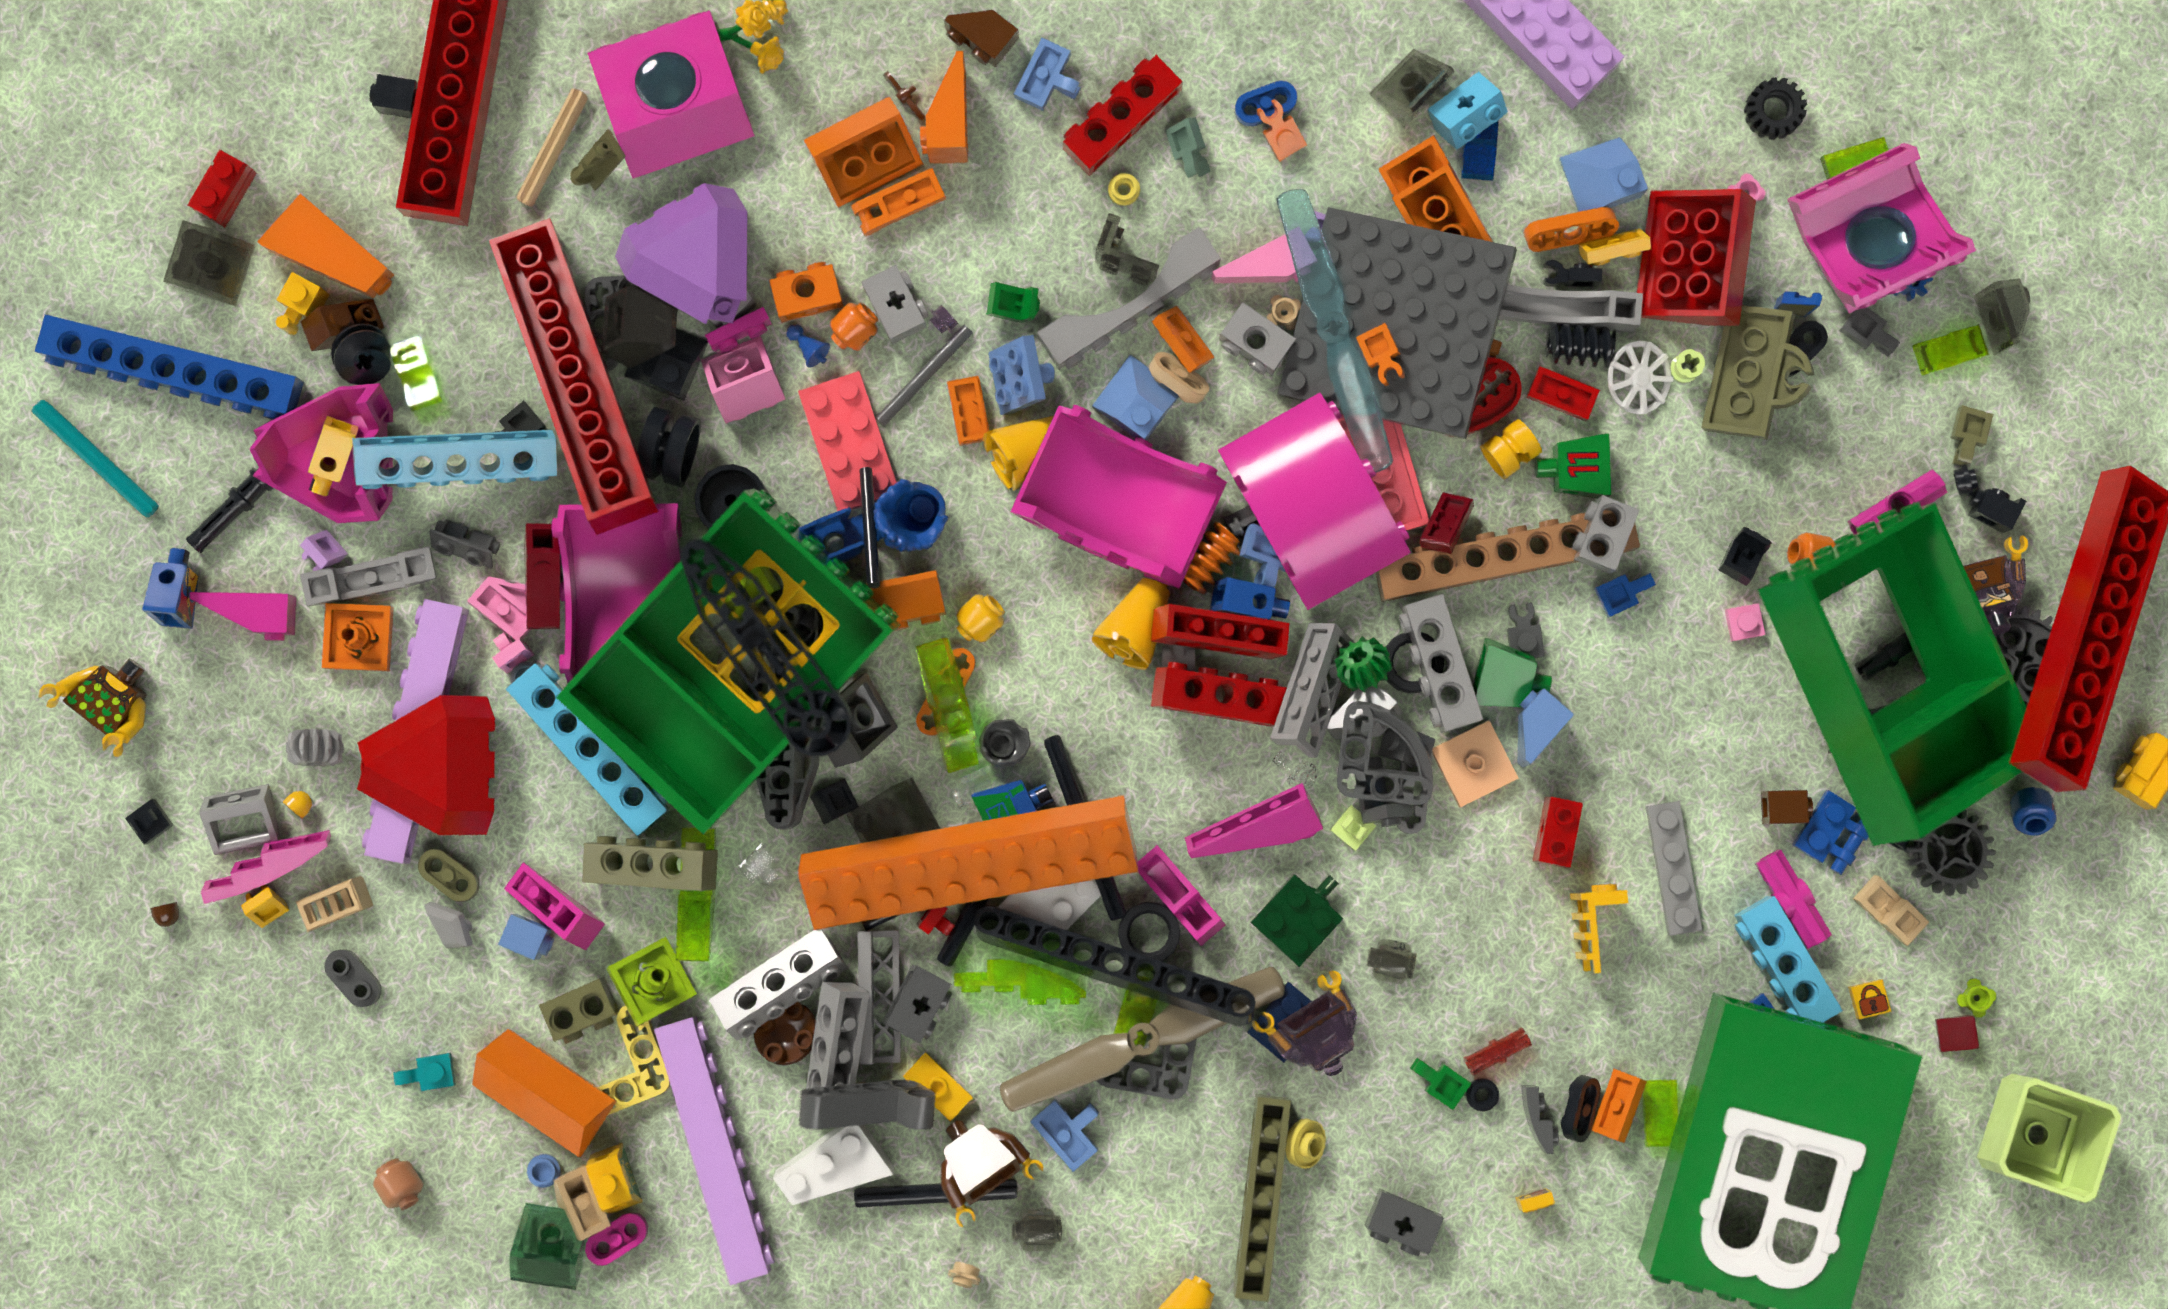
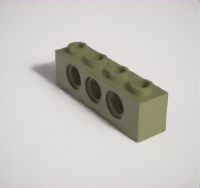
(602, 865)

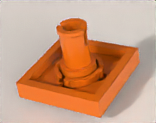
(344, 636)

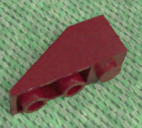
(541, 577)

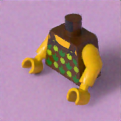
(105, 700)

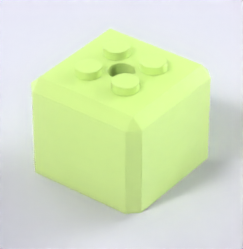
(2074, 1140)

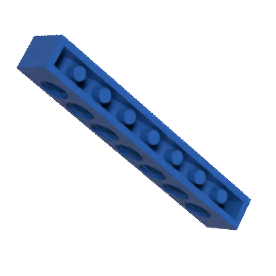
(59, 334)

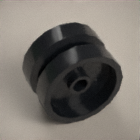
(669, 446)
(719, 487)

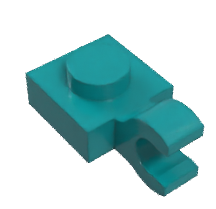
(431, 1072)

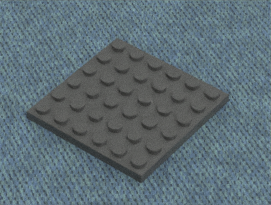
(1435, 296)

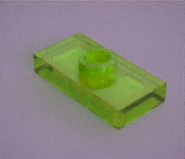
(1659, 1112)

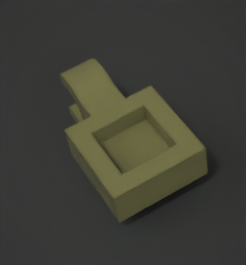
(1971, 430)

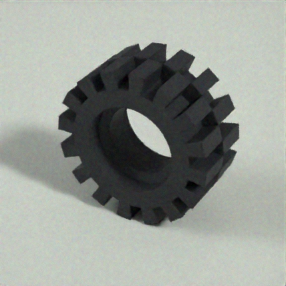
(1788, 95)

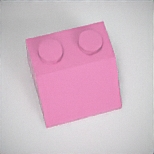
(743, 380)

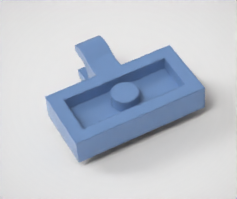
(1045, 75)
(1258, 548)
(1066, 1133)

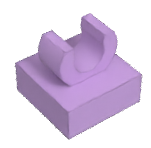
(322, 550)

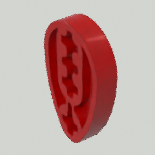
(1500, 405)

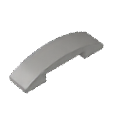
(368, 578)

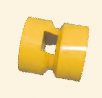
(1514, 446)

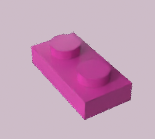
(750, 325)

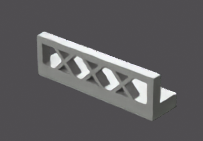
(1309, 684)
(866, 981)

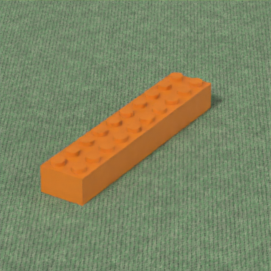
(968, 862)

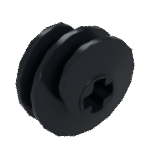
(361, 354)

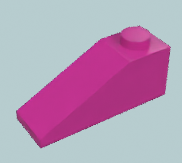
(259, 612)
(554, 907)

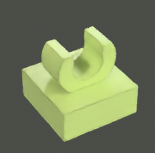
(1351, 828)

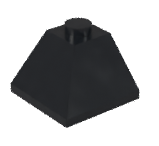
(673, 369)

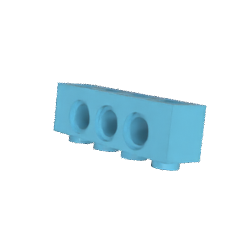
(1768, 913)

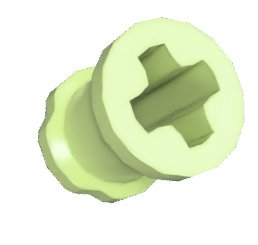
(1686, 375)

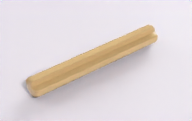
(552, 147)

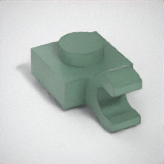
(1185, 144)

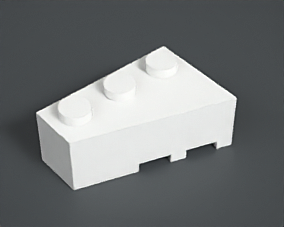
(833, 1164)

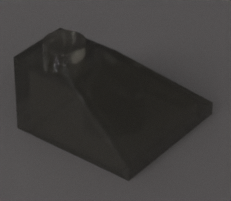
(2003, 313)

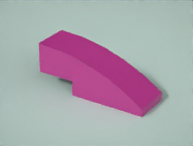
(1179, 895)

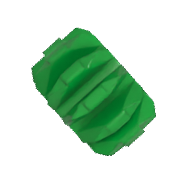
(1363, 664)

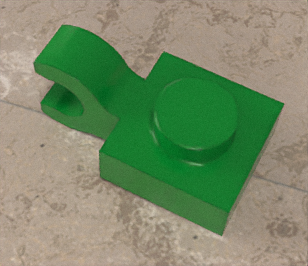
(1443, 1084)

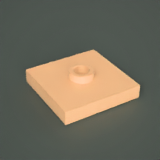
(1474, 764)

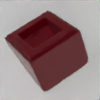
(1957, 1033)

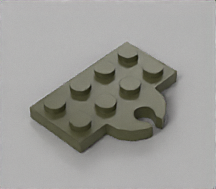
(1754, 374)

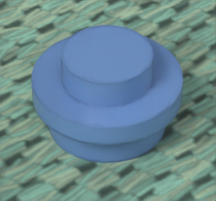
(543, 1170)

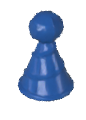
(812, 349)

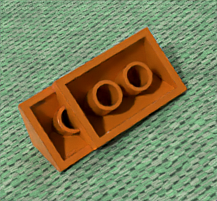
(1431, 193)
(542, 1091)

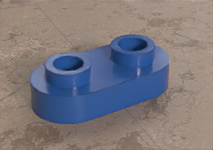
(1262, 99)

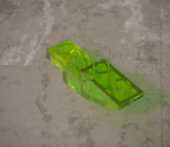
(948, 704)
(695, 909)
(1035, 982)

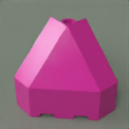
(288, 444)

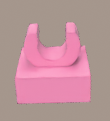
(510, 652)

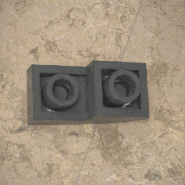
(1541, 1128)

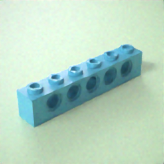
(472, 446)
(527, 691)

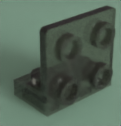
(1113, 260)
(893, 814)

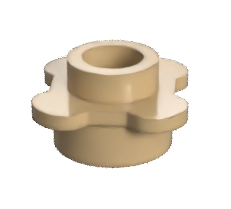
(1292, 308)
(964, 1275)

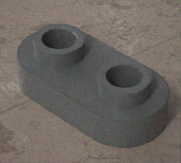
(352, 977)

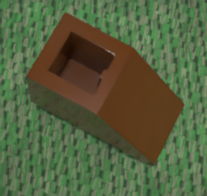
(983, 32)
(329, 320)

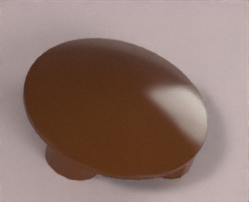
(788, 1036)

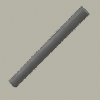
(924, 375)

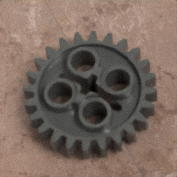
(2039, 633)

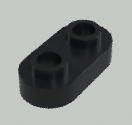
(1819, 335)
(1581, 1108)

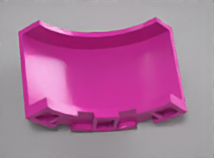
(1118, 497)
(1315, 500)
(609, 575)

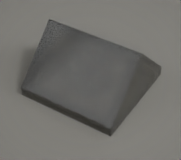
(1412, 86)

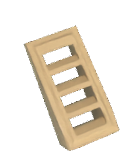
(353, 893)

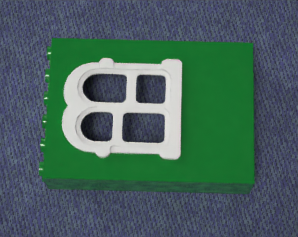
(1809, 1092)

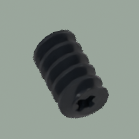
(1580, 344)

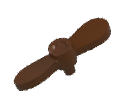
(904, 95)

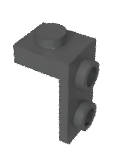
(1381, 811)

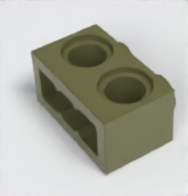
(577, 1004)

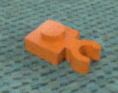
(1282, 134)
(1379, 349)

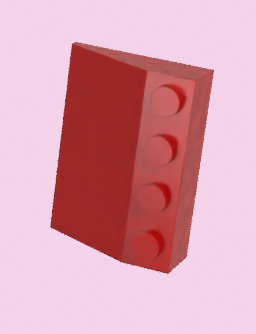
(1696, 256)

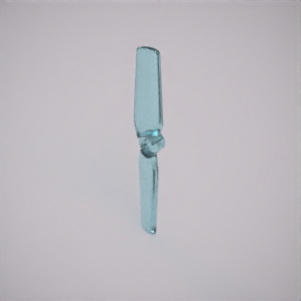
(1325, 299)

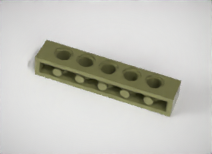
(1261, 1198)

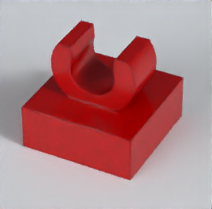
(935, 918)

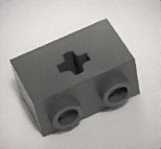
(901, 1013)
(1423, 1222)

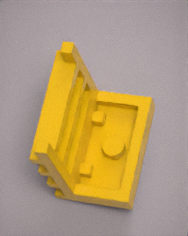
(1586, 901)

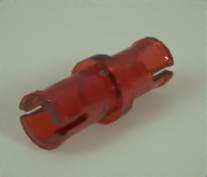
(1497, 1051)

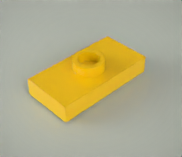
(950, 1095)

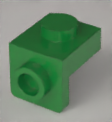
(1013, 302)

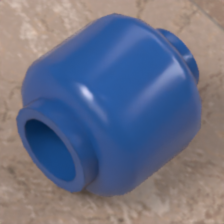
(2033, 811)

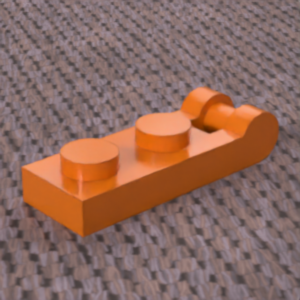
(899, 201)

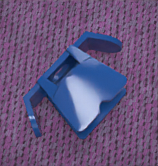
(849, 529)

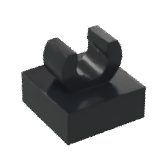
(149, 821)

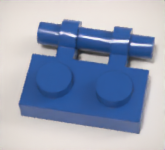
(1825, 827)

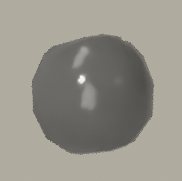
(1004, 743)

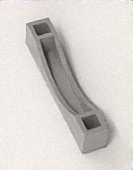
(1587, 308)
(1073, 335)

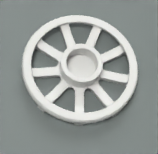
(1640, 377)

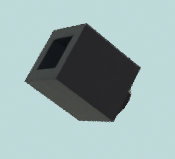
(393, 95)

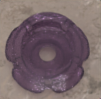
(943, 319)

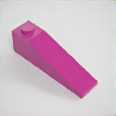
(1269, 823)

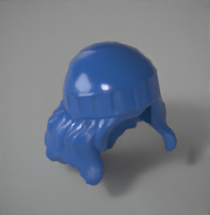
(910, 516)

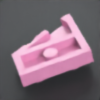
(502, 605)

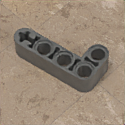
(868, 1104)

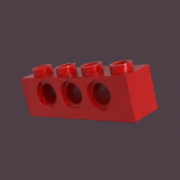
(1148, 73)
(1220, 631)
(1171, 694)

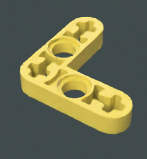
(639, 1078)

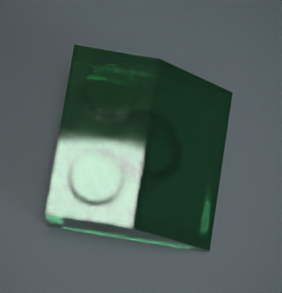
(546, 1249)

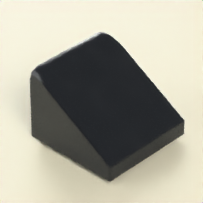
(834, 801)

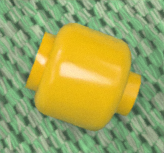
(980, 618)

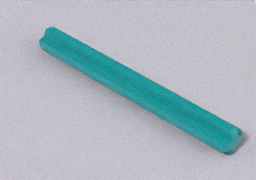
(95, 458)

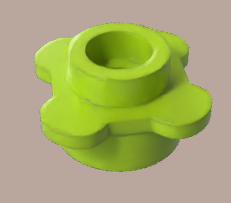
(1986, 998)

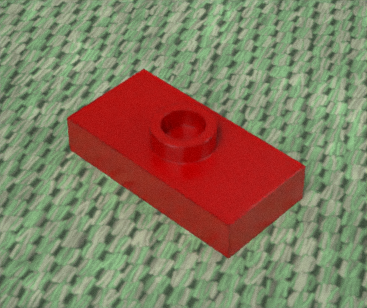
(1562, 393)

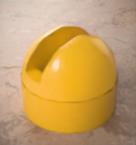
(299, 803)

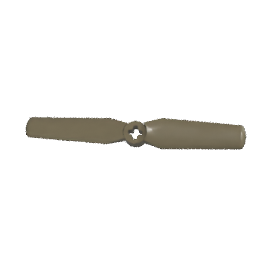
(1111, 1052)

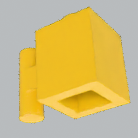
(300, 299)

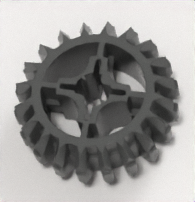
(1973, 866)

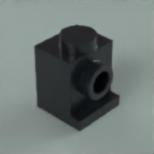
(1995, 508)

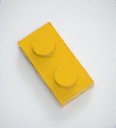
(1624, 244)

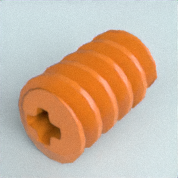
(1210, 557)

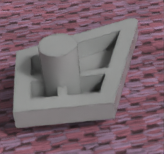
(449, 925)

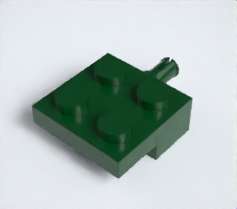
(1298, 918)

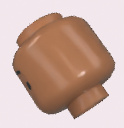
(398, 1184)

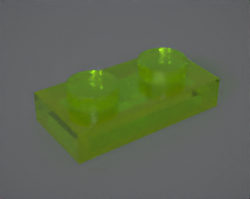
(1847, 158)

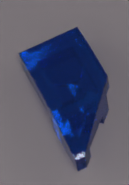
(1480, 155)

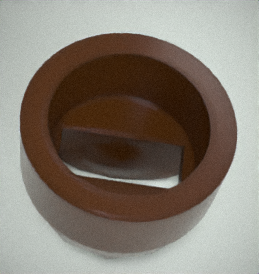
(165, 914)

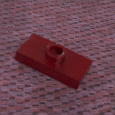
(1446, 523)

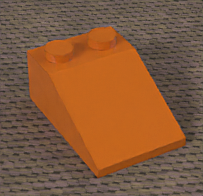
(946, 120)

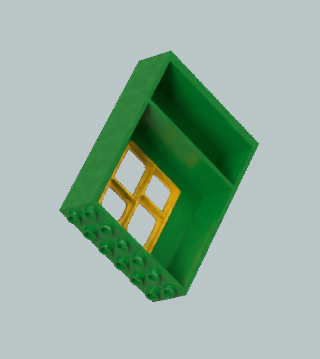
(682, 714)

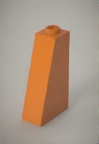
(320, 245)

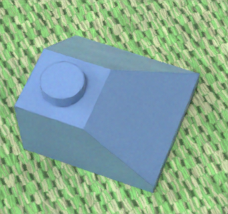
(1604, 175)
(1135, 399)
(1538, 724)

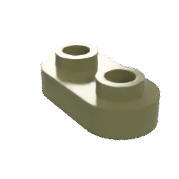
(448, 877)

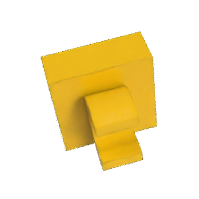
(264, 906)

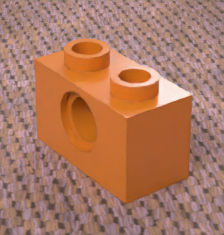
(824, 298)

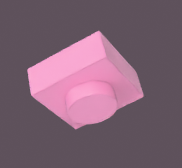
(1745, 622)

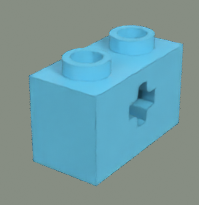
(1467, 110)

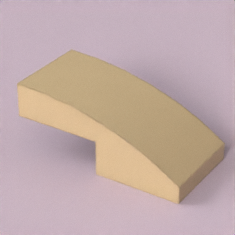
(1890, 910)

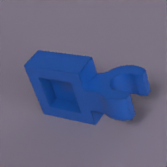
(1620, 594)

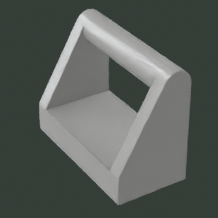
(238, 804)

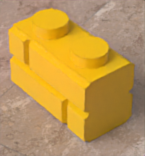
(2146, 775)

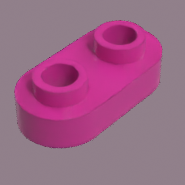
(617, 1238)

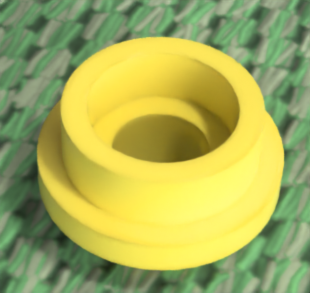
(1124, 179)

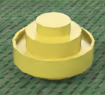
(1305, 1143)

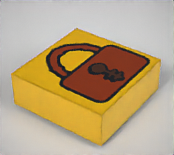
(1869, 999)
(1535, 1200)

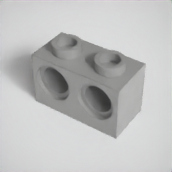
(1612, 538)

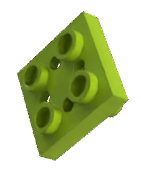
(660, 962)

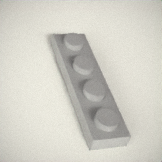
(1673, 868)

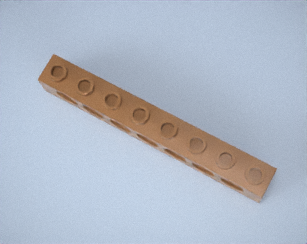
(1394, 585)

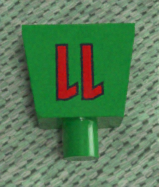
(1579, 467)

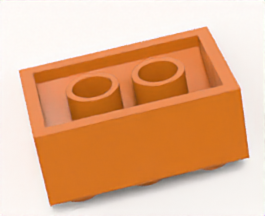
(863, 151)
(913, 598)

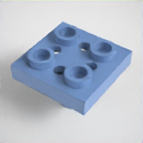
(1019, 375)

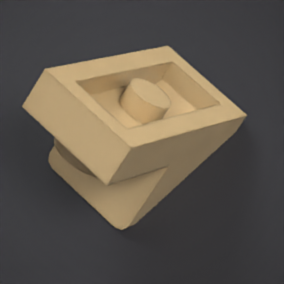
(579, 1201)

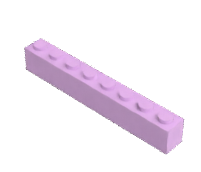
(429, 674)
(714, 1151)

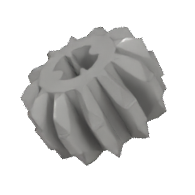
(314, 747)

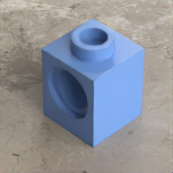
(526, 937)

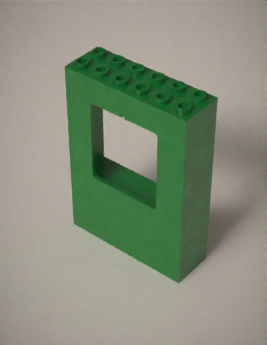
(1946, 737)

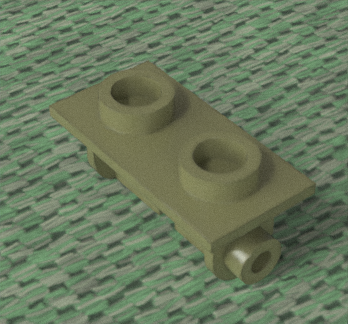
(598, 162)

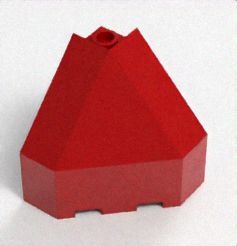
(435, 765)

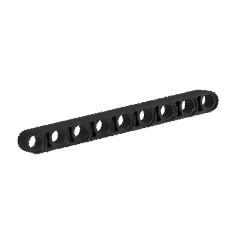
(1126, 976)

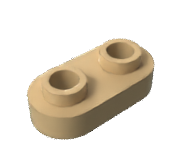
(1170, 372)

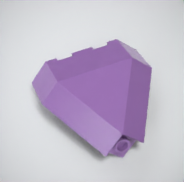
(692, 253)

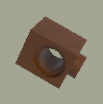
(1786, 807)

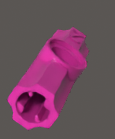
(1923, 490)
(1794, 898)

